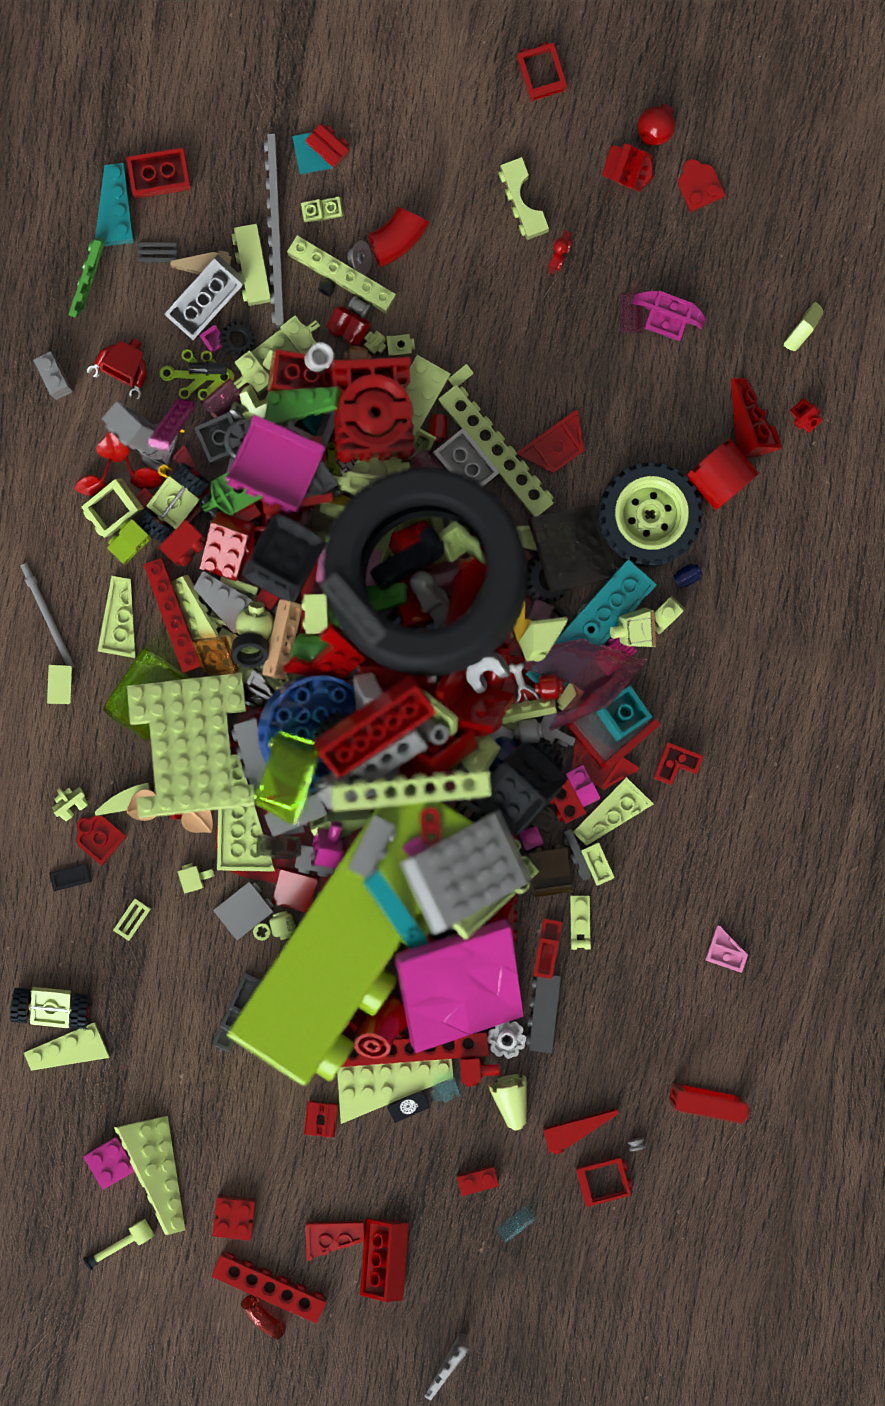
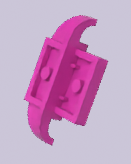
(668, 313)

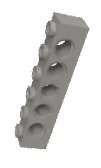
(380, 765)

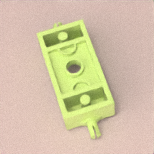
(291, 337)

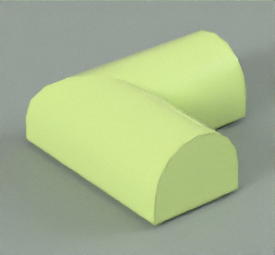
(804, 328)

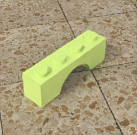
(532, 221)

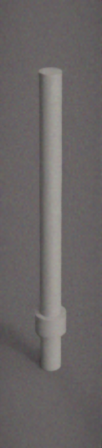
(31, 582)

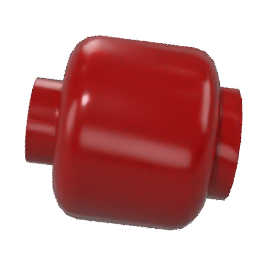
(549, 687)

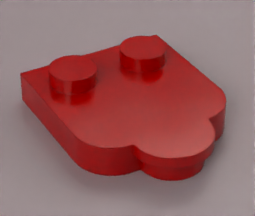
(699, 185)
(98, 837)

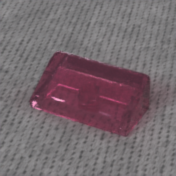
(630, 315)
(222, 399)

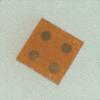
(215, 656)

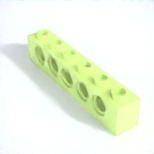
(341, 274)

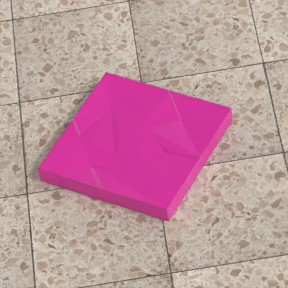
(459, 986)

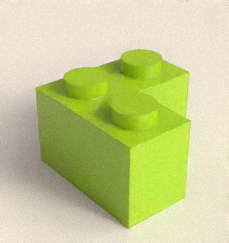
(129, 542)

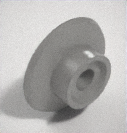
(360, 257)

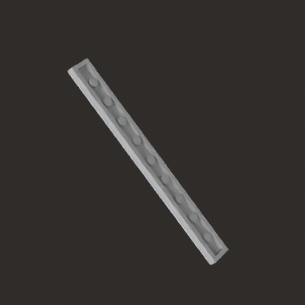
(274, 223)

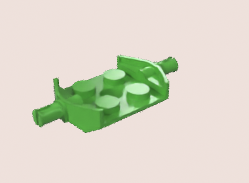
(226, 498)

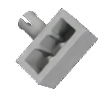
(306, 863)

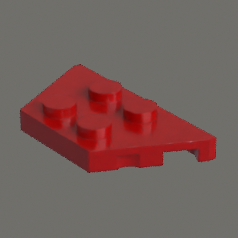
(556, 445)
(601, 777)

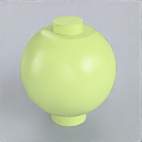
(255, 620)

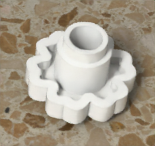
(509, 1048)

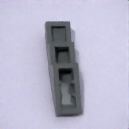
(243, 994)

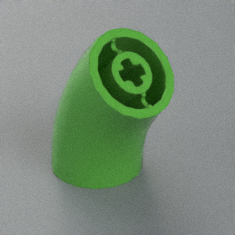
(309, 646)

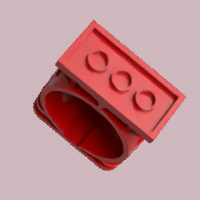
(349, 440)

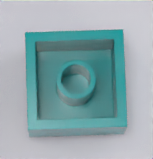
(624, 714)

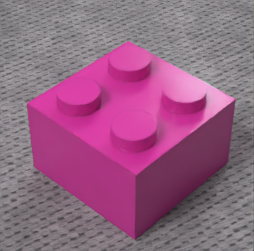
(109, 1162)

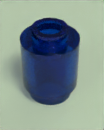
(687, 575)

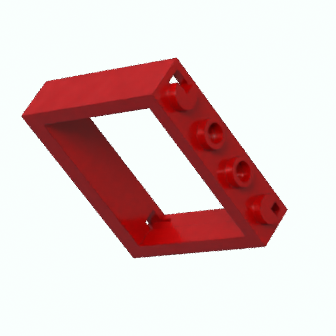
(708, 1103)

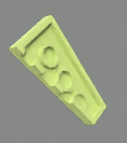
(117, 624)
(71, 1048)

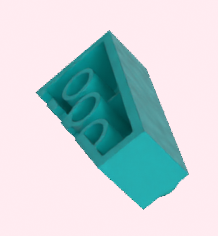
(114, 211)

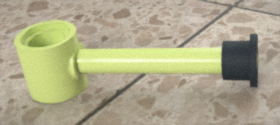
(139, 1232)

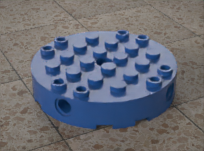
(300, 707)

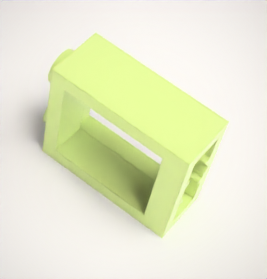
(125, 495)

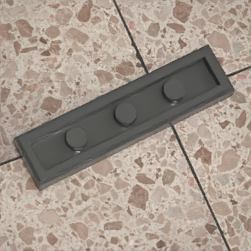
(353, 609)

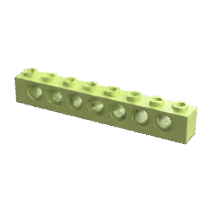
(535, 507)
(481, 789)

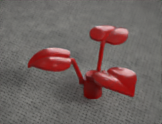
(116, 451)

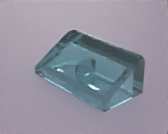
(516, 1224)

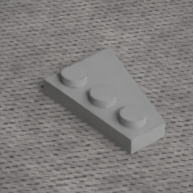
(222, 598)

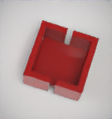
(234, 1217)

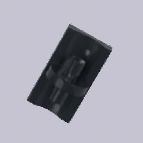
(463, 804)

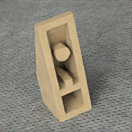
(198, 263)

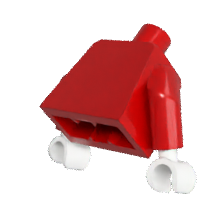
(122, 363)

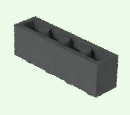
(544, 1014)

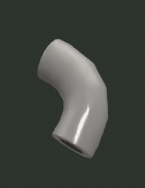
(433, 731)

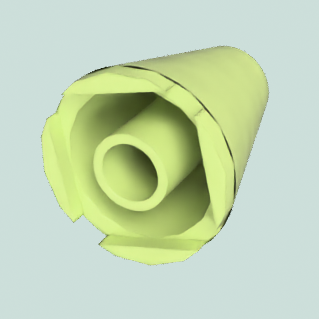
(511, 1099)

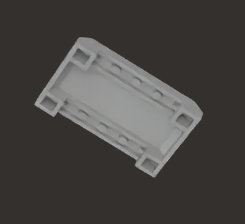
(466, 872)

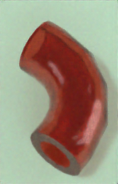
(262, 1318)

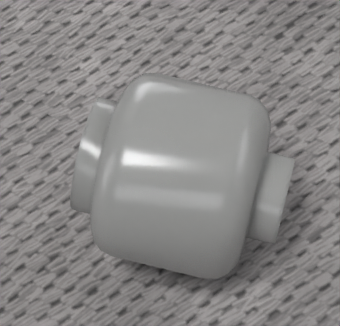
(529, 731)

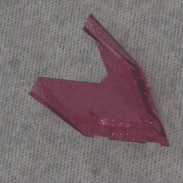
(594, 672)

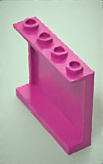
(275, 464)

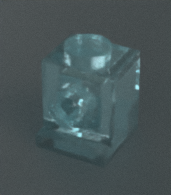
(445, 1090)

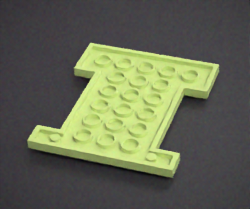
(190, 743)

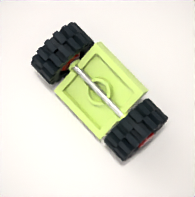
(173, 502)
(50, 1007)

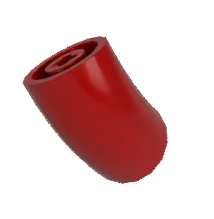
(396, 236)
(379, 1031)

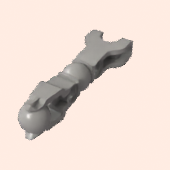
(436, 603)

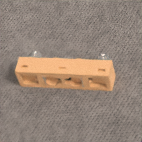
(282, 638)

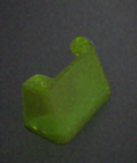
(145, 669)
(287, 777)

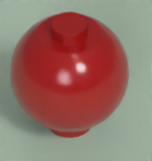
(656, 125)

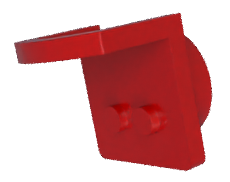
(473, 710)

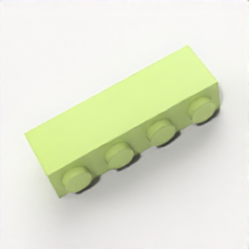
(252, 264)

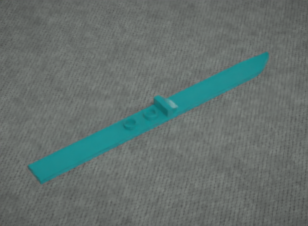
(395, 910)

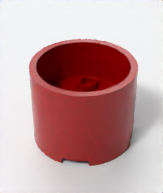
(722, 474)

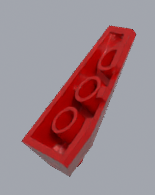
(752, 429)

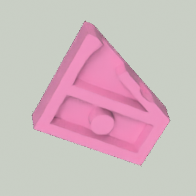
(726, 951)

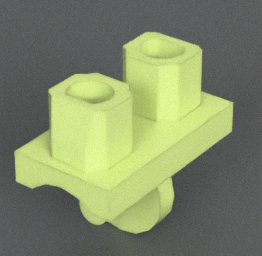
(66, 800)

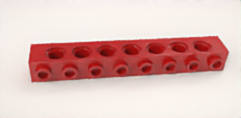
(479, 1049)

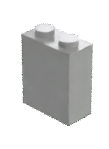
(53, 375)
(244, 910)

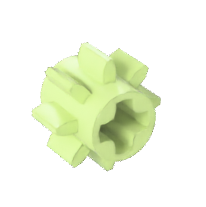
(375, 342)

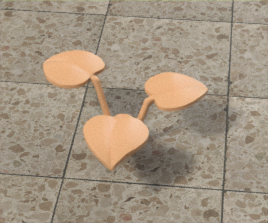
(192, 821)

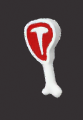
(525, 692)

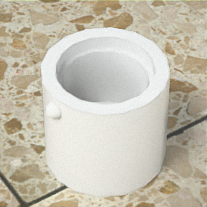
(318, 357)

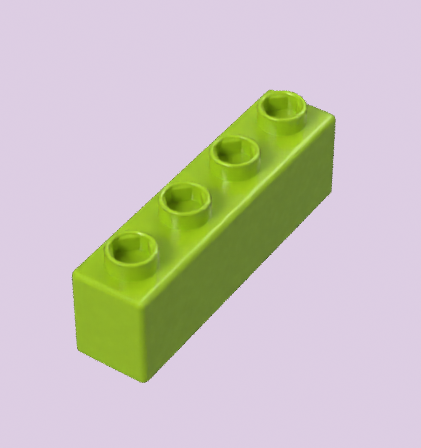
(337, 958)

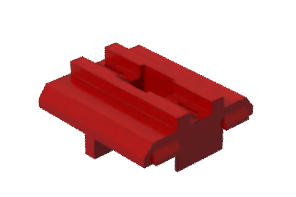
(330, 1114)

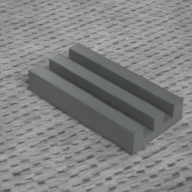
(157, 252)

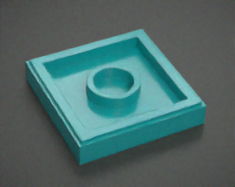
(307, 158)

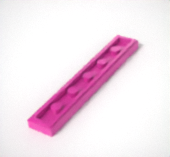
(171, 424)

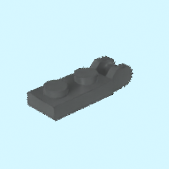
(577, 856)

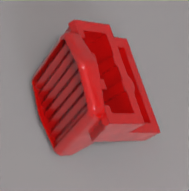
(629, 167)

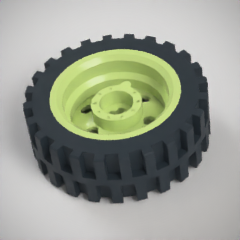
(672, 490)

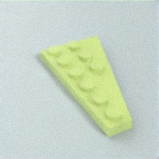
(239, 832)

